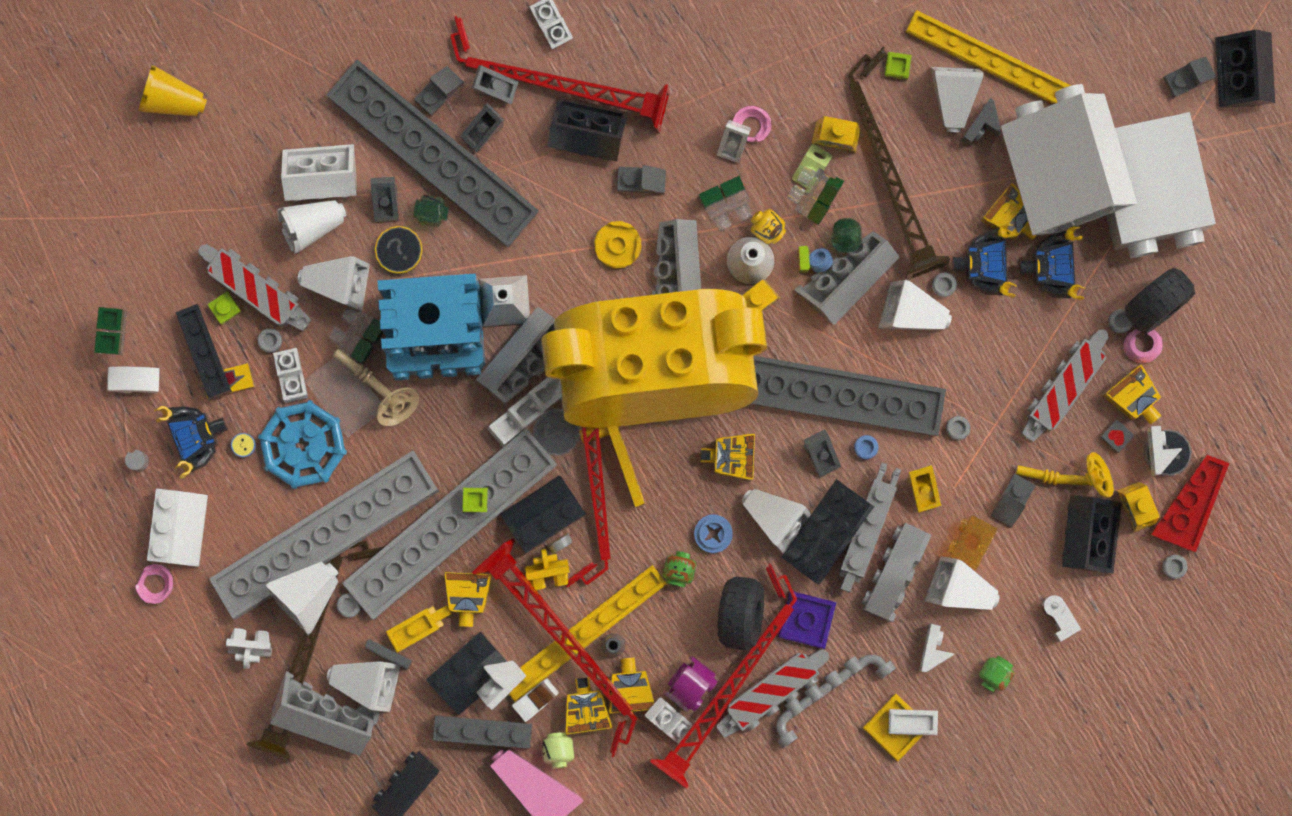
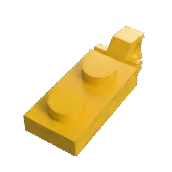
(417, 627)

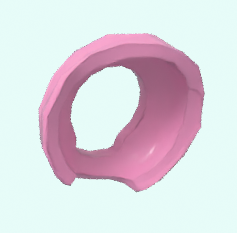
(759, 114)
(1138, 356)
(145, 594)

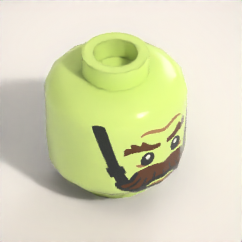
(557, 750)

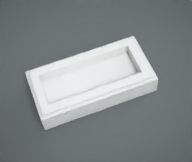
(913, 722)

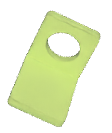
(812, 162)

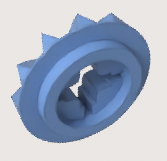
(712, 545)

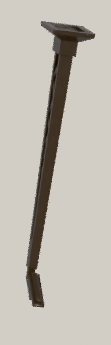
(924, 259)
(276, 742)

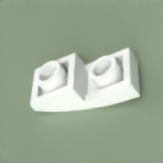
(551, 22)
(290, 375)
(133, 379)
(668, 720)

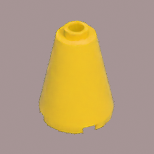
(170, 95)

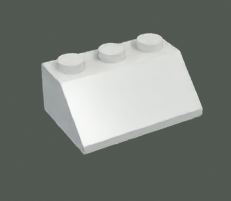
(319, 172)
(177, 527)

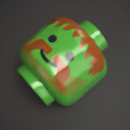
(679, 569)
(996, 674)

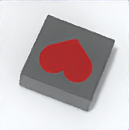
(1117, 436)

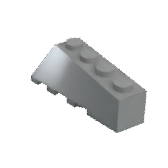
(678, 257)
(848, 278)
(519, 358)
(896, 572)
(319, 717)

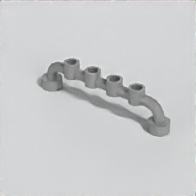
(815, 693)

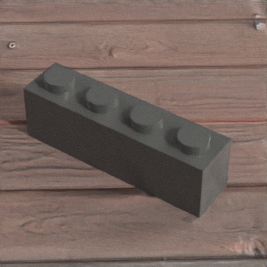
(482, 731)

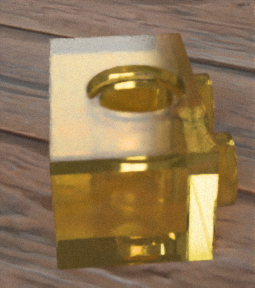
(983, 534)

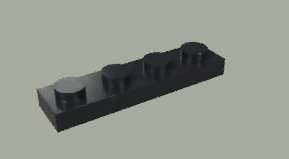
(203, 352)

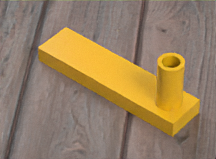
(624, 460)

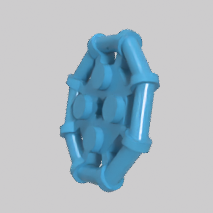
(290, 437)

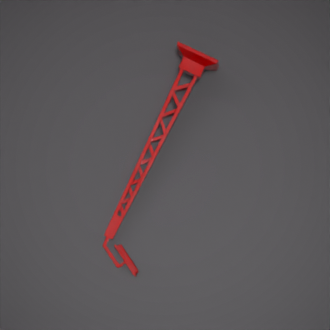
(653, 104)
(603, 541)
(500, 563)
(675, 765)

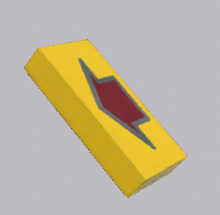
(239, 378)

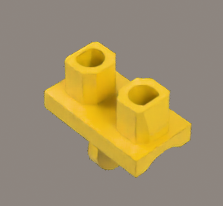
(546, 567)

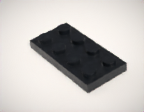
(827, 532)

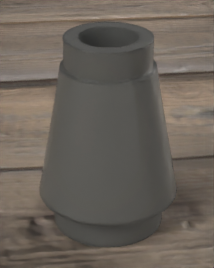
(613, 637)

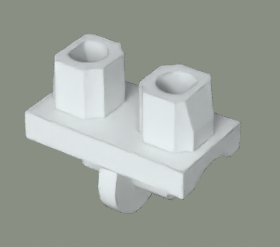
(249, 650)

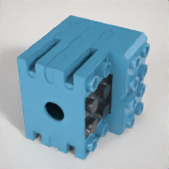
(432, 326)

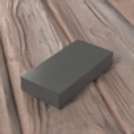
(388, 654)

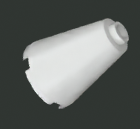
(309, 222)
(749, 269)

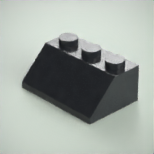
(1245, 69)
(587, 129)
(543, 514)
(1091, 534)
(465, 673)
(406, 785)

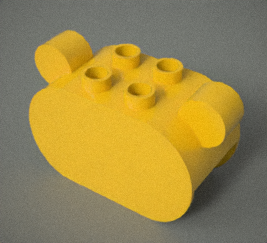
(655, 357)

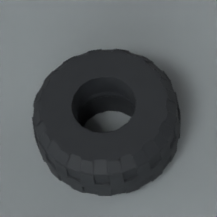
(1160, 300)
(740, 613)

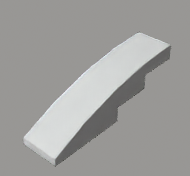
(526, 410)

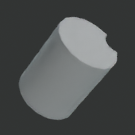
(137, 460)

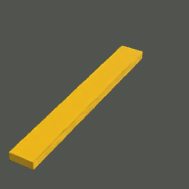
(985, 57)
(590, 628)

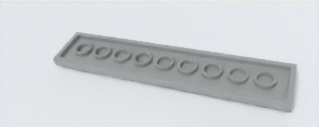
(446, 525)
(325, 533)

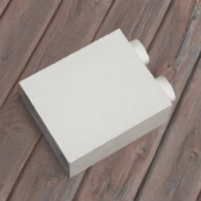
(1067, 161)
(1166, 184)

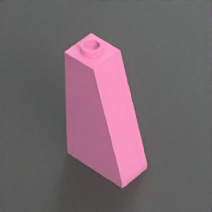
(533, 787)

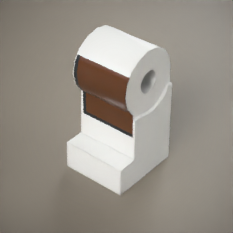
(1061, 616)
(535, 700)

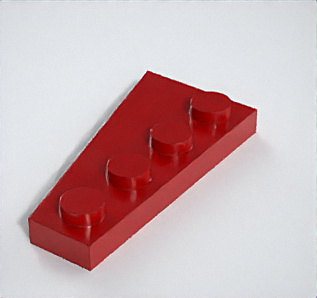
(1189, 512)

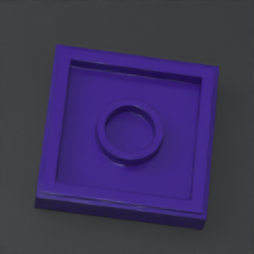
(809, 620)

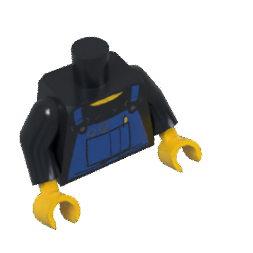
(987, 262)
(1054, 265)
(192, 435)

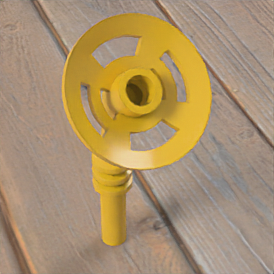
(1094, 477)

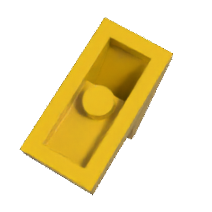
(924, 488)

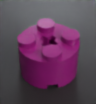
(690, 684)

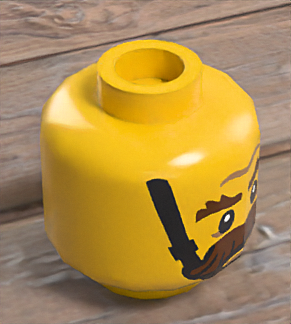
(768, 226)

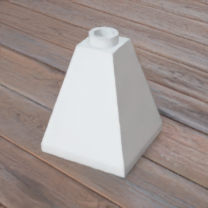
(955, 94)
(338, 279)
(912, 309)
(506, 311)
(776, 516)
(960, 586)
(305, 593)
(367, 683)

